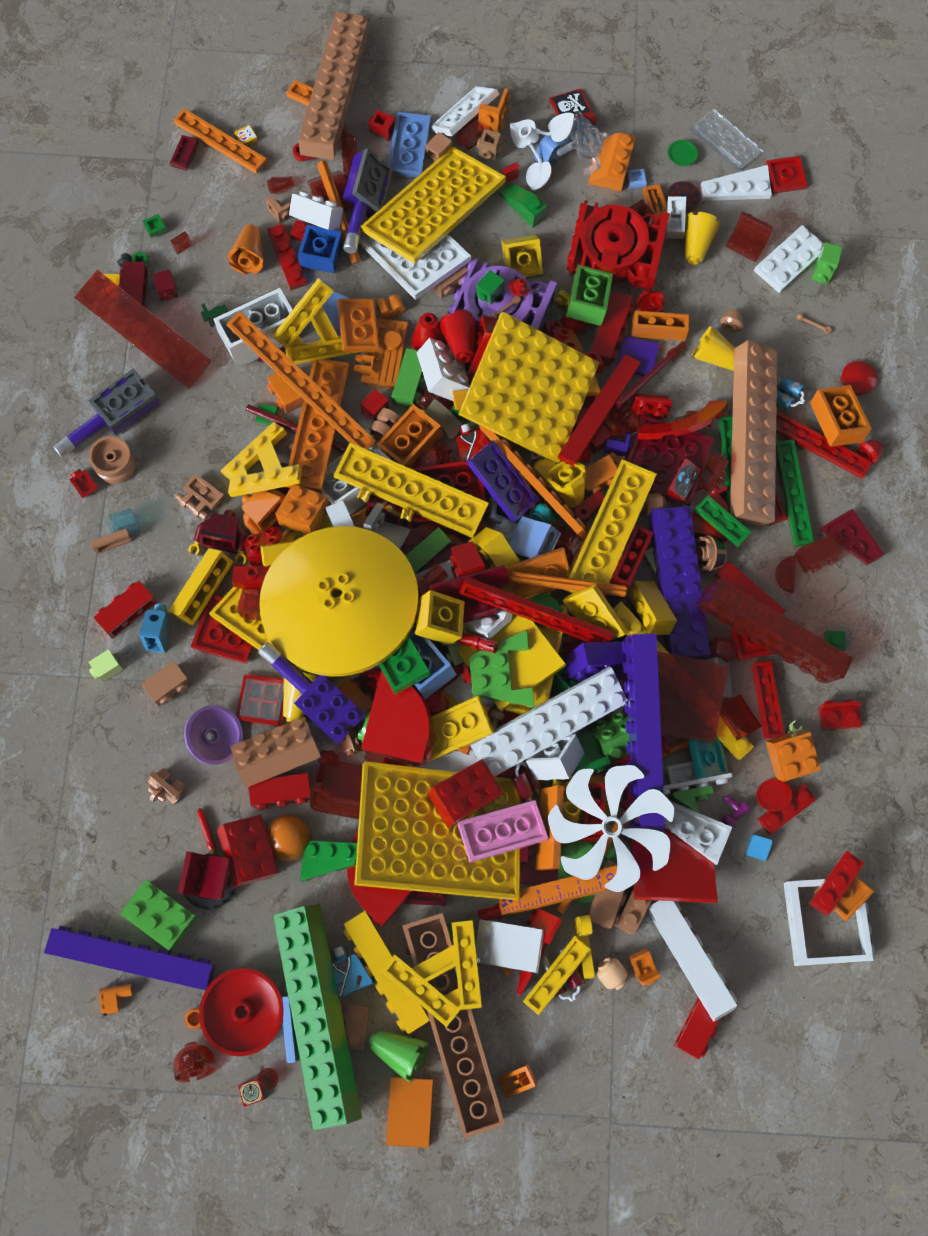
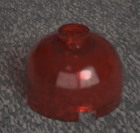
(193, 1061)

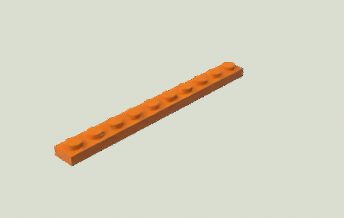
(300, 381)

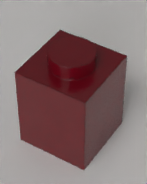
(165, 285)

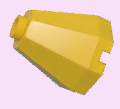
(568, 483)

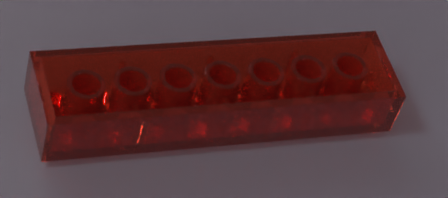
(774, 631)

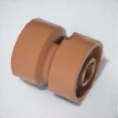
(385, 421)

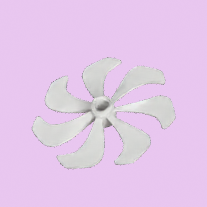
(649, 802)

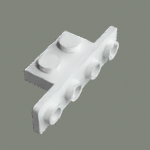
(684, 776)

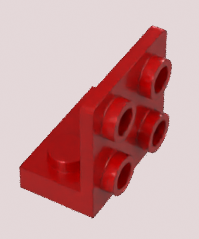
(651, 405)

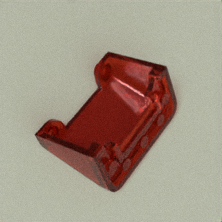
(336, 786)

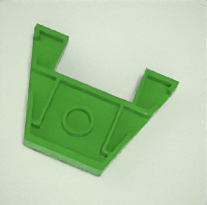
(492, 673)

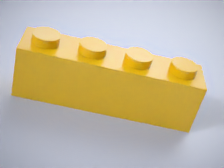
(200, 586)

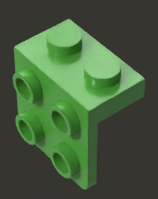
(612, 735)

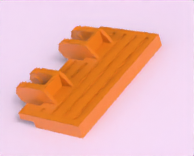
(386, 362)

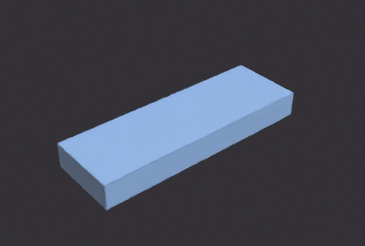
(289, 1032)

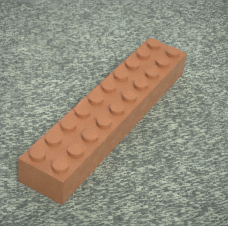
(334, 86)
(754, 434)
(459, 1042)

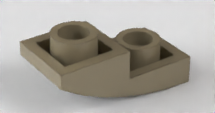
(449, 423)

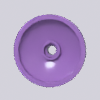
(223, 727)

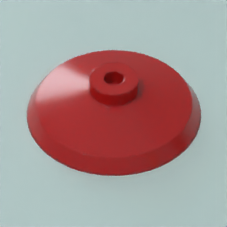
(774, 795)

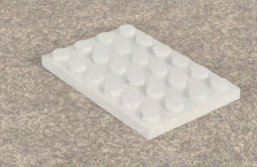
(425, 274)

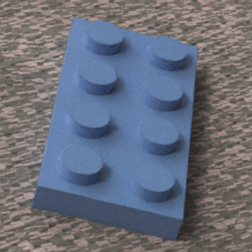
(409, 144)

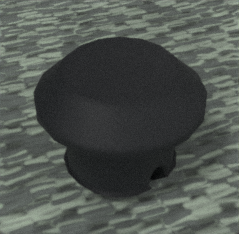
(125, 257)

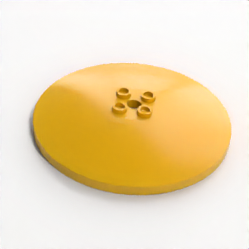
(343, 632)

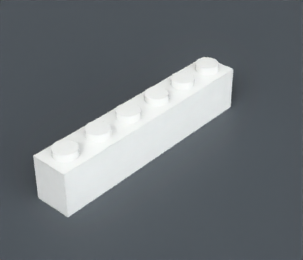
(692, 958)

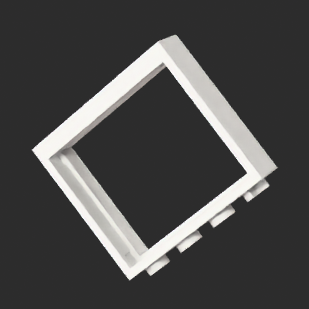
(797, 932)

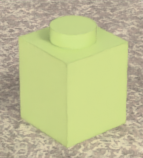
(104, 666)

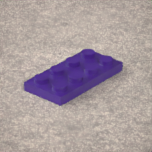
(502, 481)

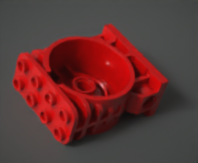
(620, 224)

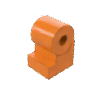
(390, 307)

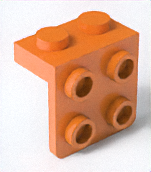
(493, 117)

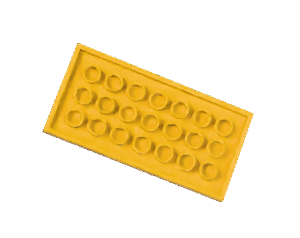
(433, 204)

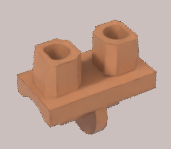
(161, 789)

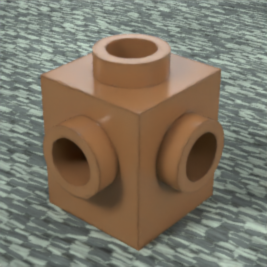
(489, 144)

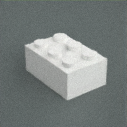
(441, 369)

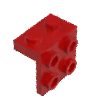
(253, 542)

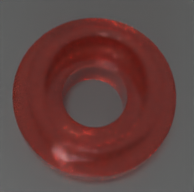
(273, 1075)

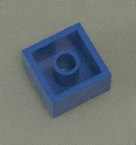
(320, 249)

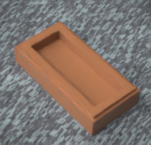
(111, 541)

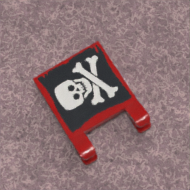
(571, 103)

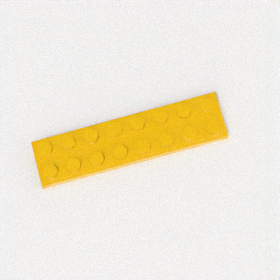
(411, 490)
(613, 524)

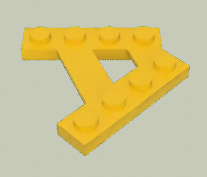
(311, 310)
(273, 475)
(415, 980)

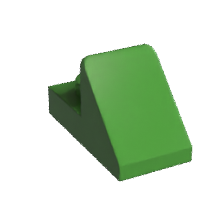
(687, 797)

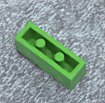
(408, 381)

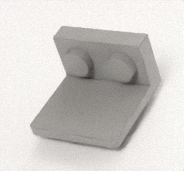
(393, 532)

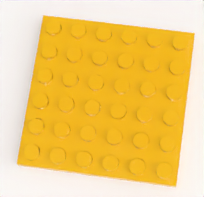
(529, 387)

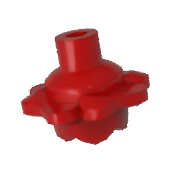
(519, 287)

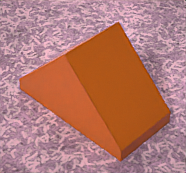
(517, 1080)

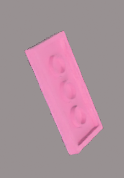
(502, 831)

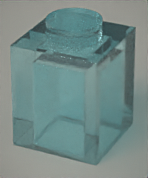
(124, 520)

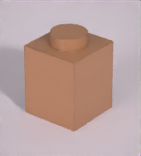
(438, 146)

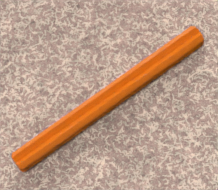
(333, 196)
(566, 583)

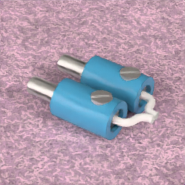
(792, 388)

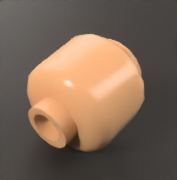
(612, 973)

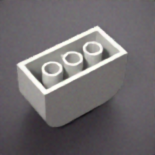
(265, 313)

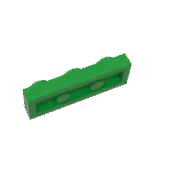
(722, 521)

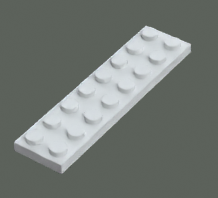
(550, 722)

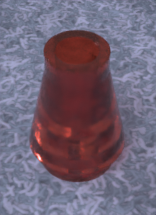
(279, 184)

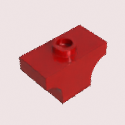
(249, 576)

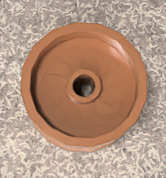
(112, 459)

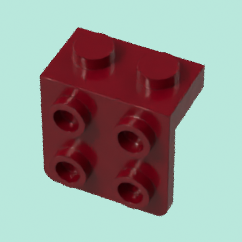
(204, 876)

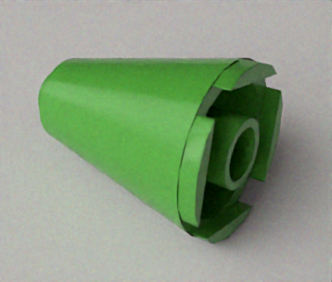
(400, 1052)

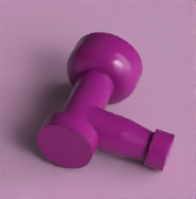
(739, 810)

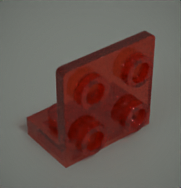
(749, 236)

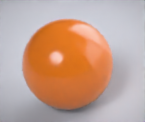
(288, 837)

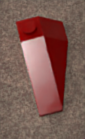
(543, 921)

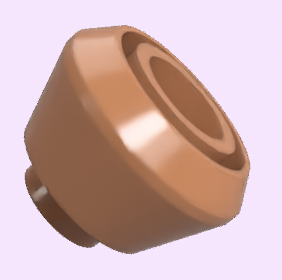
(732, 321)

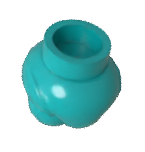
(545, 514)

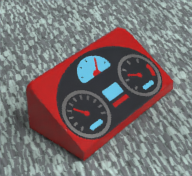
(684, 480)

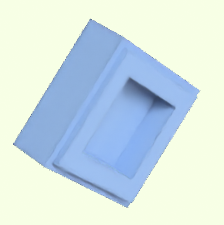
(636, 178)

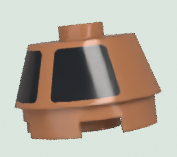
(710, 553)

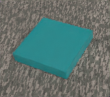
(708, 758)

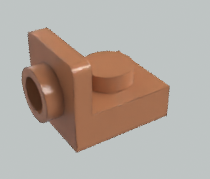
(277, 210)

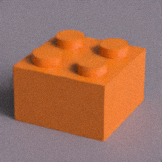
(302, 510)
(793, 755)

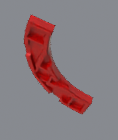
(701, 419)

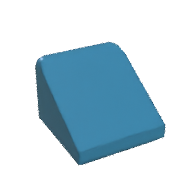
(758, 847)

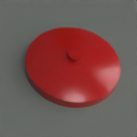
(241, 1012)

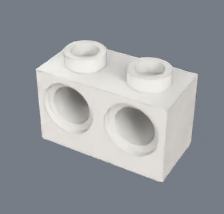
(676, 222)

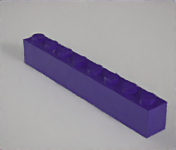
(130, 959)

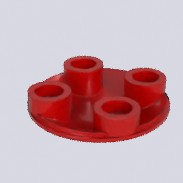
(860, 376)

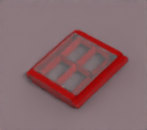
(261, 701)

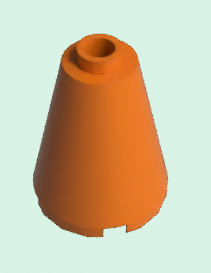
(247, 251)

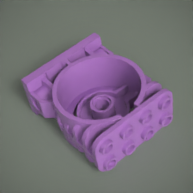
(539, 296)

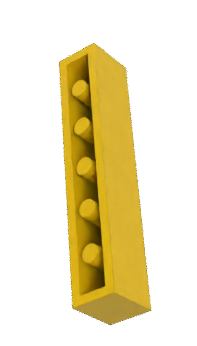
(376, 955)

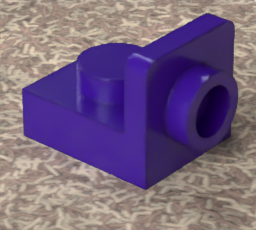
(618, 447)

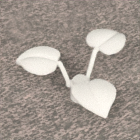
(525, 134)

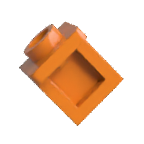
(644, 967)

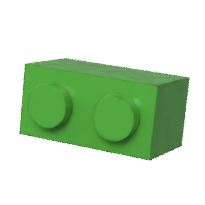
(826, 263)

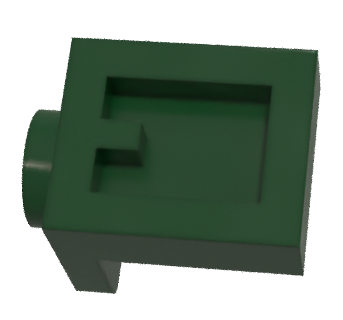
(215, 312)

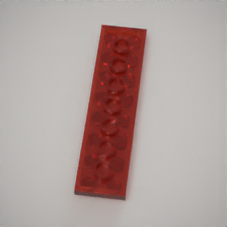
(142, 329)

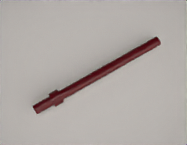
(670, 356)
(284, 423)

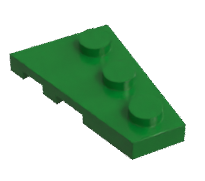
(327, 857)

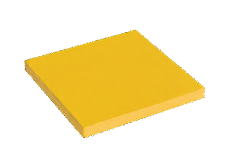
(526, 667)

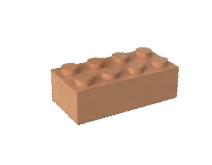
(274, 752)

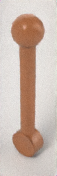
(516, 300)
(827, 329)

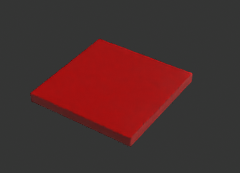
(684, 878)

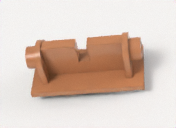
(351, 742)

